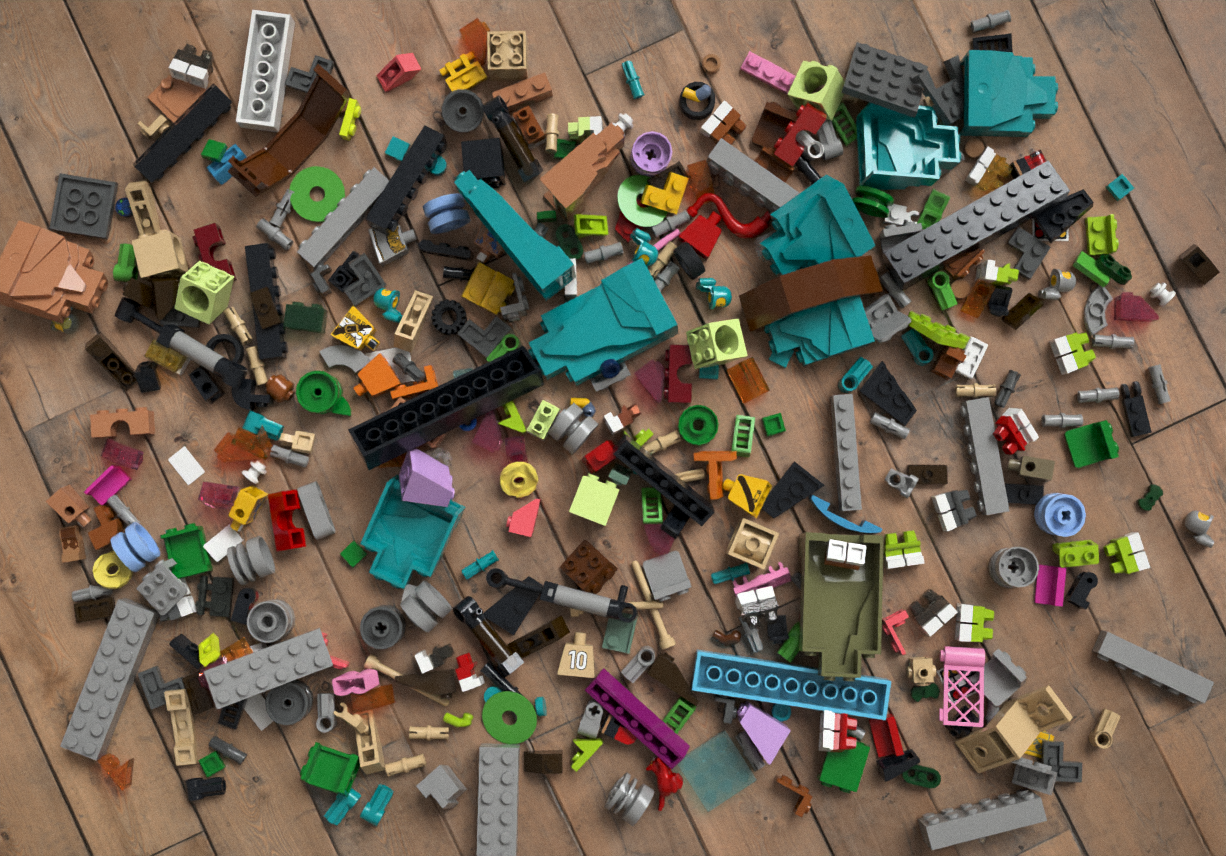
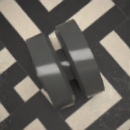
(472, 116)
(373, 633)
(288, 714)

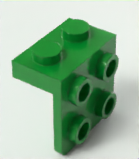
(1091, 443)

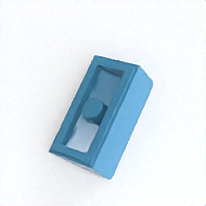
(220, 170)

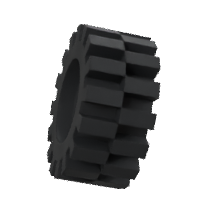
(445, 306)

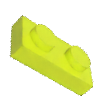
(348, 126)
(209, 650)

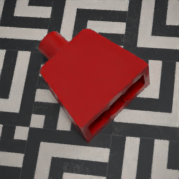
(702, 234)
(599, 457)

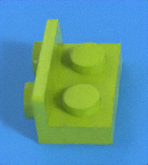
(1101, 235)
(1076, 553)

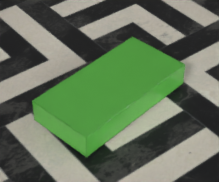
(1088, 267)

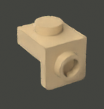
(156, 129)

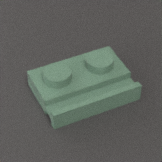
(619, 634)

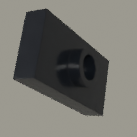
(1024, 493)
(674, 522)
(187, 649)

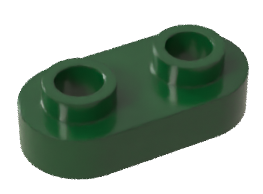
(570, 242)
(1114, 269)
(920, 776)

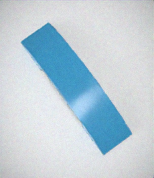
(822, 506)

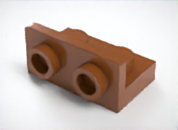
(774, 164)
(960, 267)

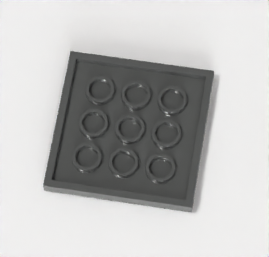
(884, 79)

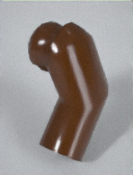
(727, 640)

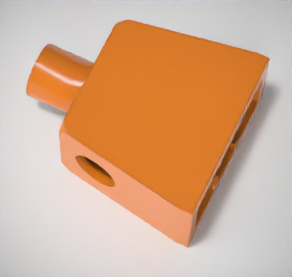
(377, 377)

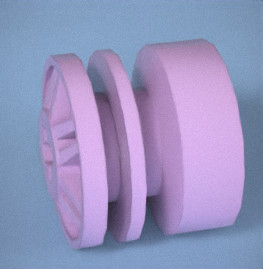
(661, 150)

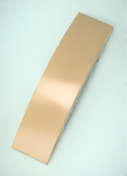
(183, 726)

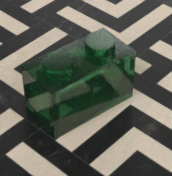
(305, 318)

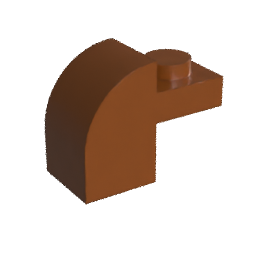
(948, 361)
(109, 527)

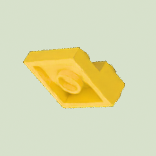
(488, 288)

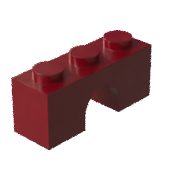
(208, 239)
(677, 391)

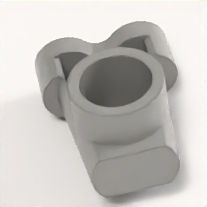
(905, 484)

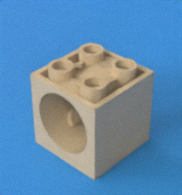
(507, 55)
(159, 255)
(752, 543)

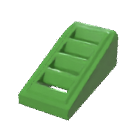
(844, 113)
(741, 451)
(651, 493)
(687, 705)

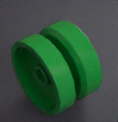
(308, 389)

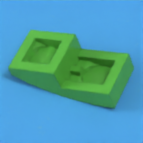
(933, 208)

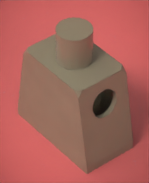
(1041, 468)

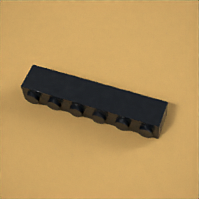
(183, 133)
(406, 181)
(263, 274)
(663, 480)

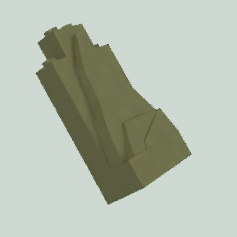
(840, 605)

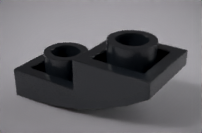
(344, 274)

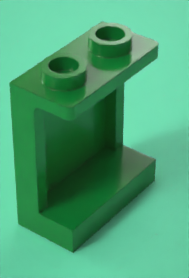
(187, 550)
(844, 768)
(330, 769)

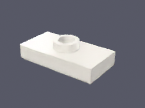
(974, 350)

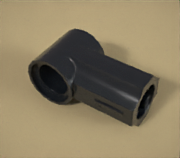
(200, 788)

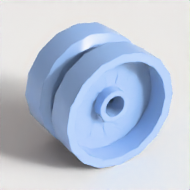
(446, 213)
(1060, 514)
(135, 547)

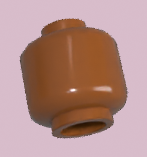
(280, 388)

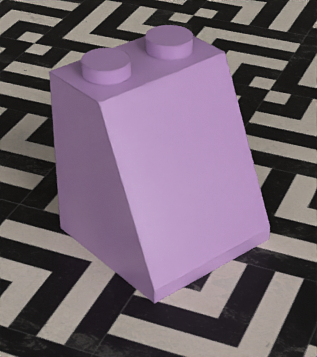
(425, 480)
(763, 729)

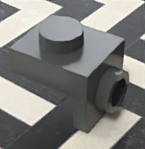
(320, 283)
(729, 709)

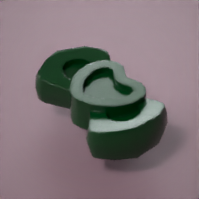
(1150, 497)
(920, 692)

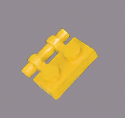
(467, 77)

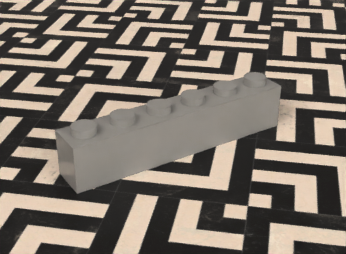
(344, 219)
(845, 452)
(985, 456)
(1152, 666)

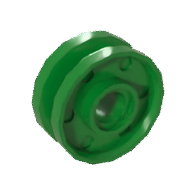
(872, 201)
(709, 421)

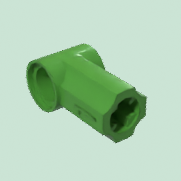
(126, 264)
(944, 292)
(502, 348)
(791, 646)

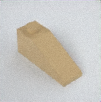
(143, 207)
(412, 321)
(369, 745)

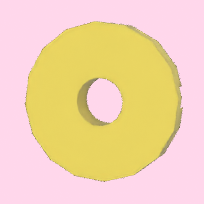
(515, 470)
(107, 580)

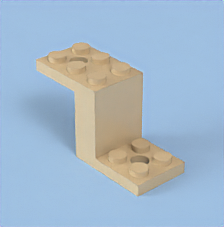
(1013, 729)

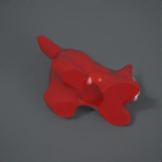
(666, 780)

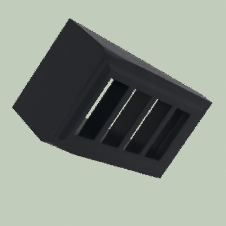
(996, 38)
(237, 717)
(895, 765)

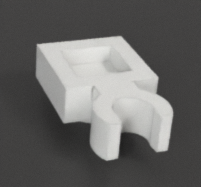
(899, 215)

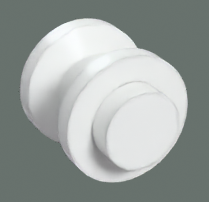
(624, 122)
(1161, 293)
(256, 469)

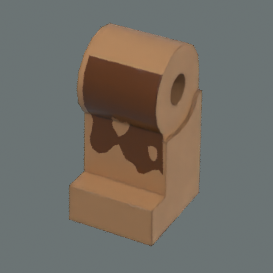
(72, 544)

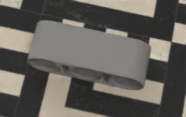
(316, 510)

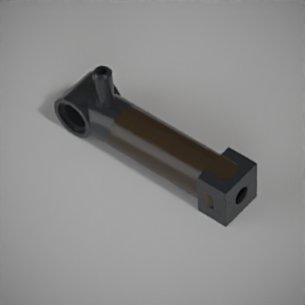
(498, 114)
(469, 613)

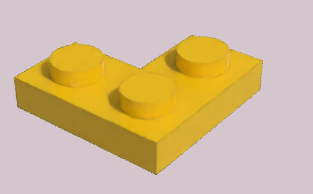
(668, 198)

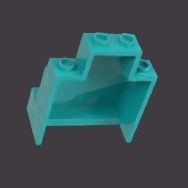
(1004, 94)
(903, 149)
(816, 228)
(822, 331)
(408, 535)

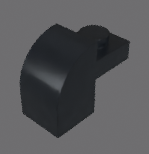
(246, 397)

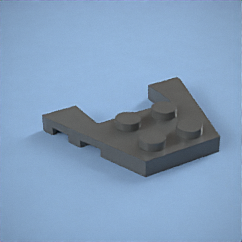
(949, 97)

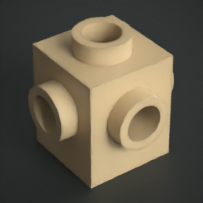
(915, 666)

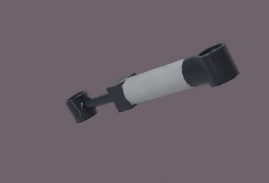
(174, 337)
(571, 597)

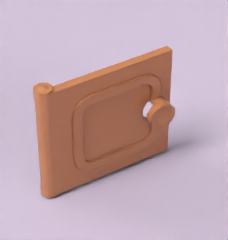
(176, 100)

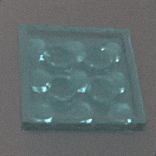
(716, 770)

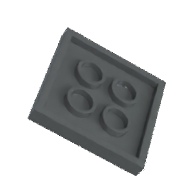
(83, 206)

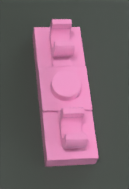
(768, 72)
(773, 579)

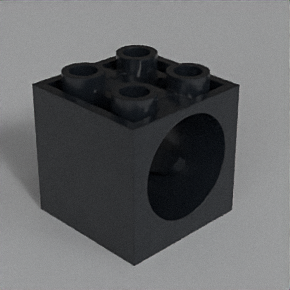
(484, 160)

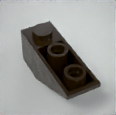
(111, 360)

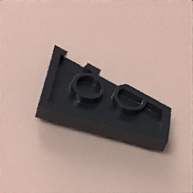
(886, 393)
(790, 489)

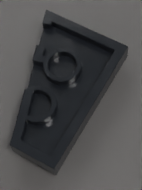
(1063, 215)
(513, 607)

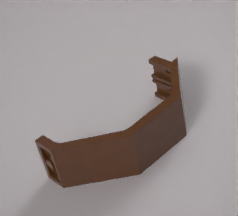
(296, 139)
(809, 289)

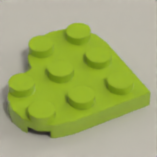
(937, 332)

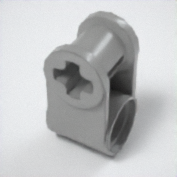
(591, 721)

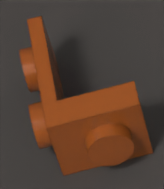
(803, 804)

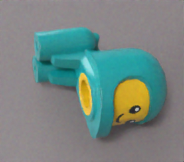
(644, 250)
(717, 295)
(388, 301)

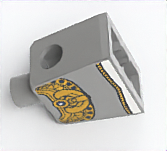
(392, 246)

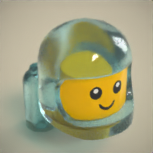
(69, 325)

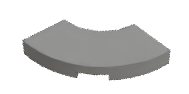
(1095, 310)
(345, 356)

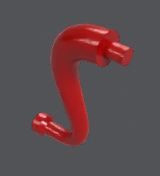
(739, 229)

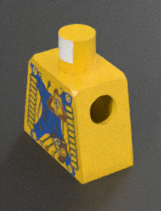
(247, 506)

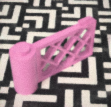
(962, 660)

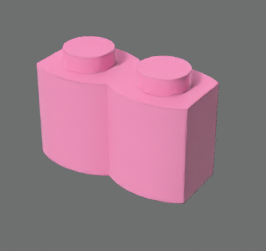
(355, 682)

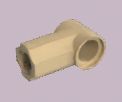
(1106, 726)

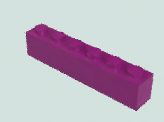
(637, 718)

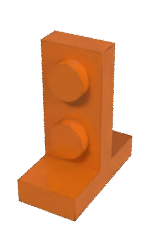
(418, 387)
(714, 469)

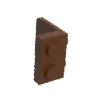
(772, 124)
(588, 568)

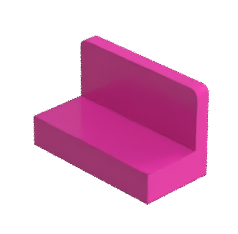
(108, 484)
(1050, 585)

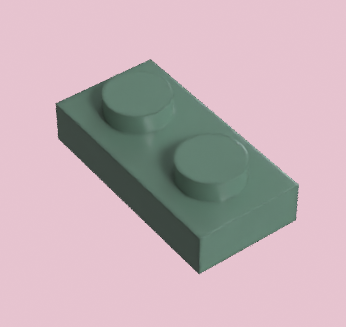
(620, 474)

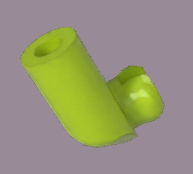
(458, 722)

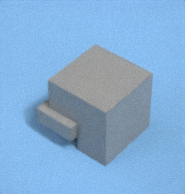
(442, 786)

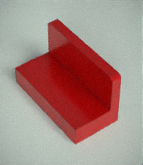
(886, 736)

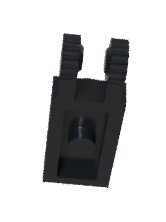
(445, 250)
(1135, 410)

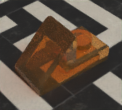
(977, 298)
(257, 445)
(120, 774)

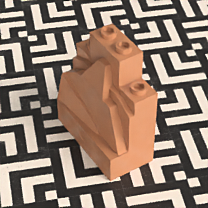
(582, 171)
(48, 274)

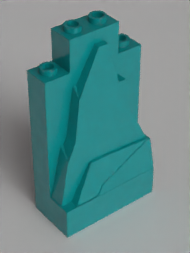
(537, 258)
(605, 323)

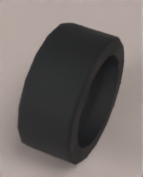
(696, 115)
(689, 260)
(228, 338)

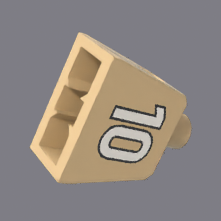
(577, 658)

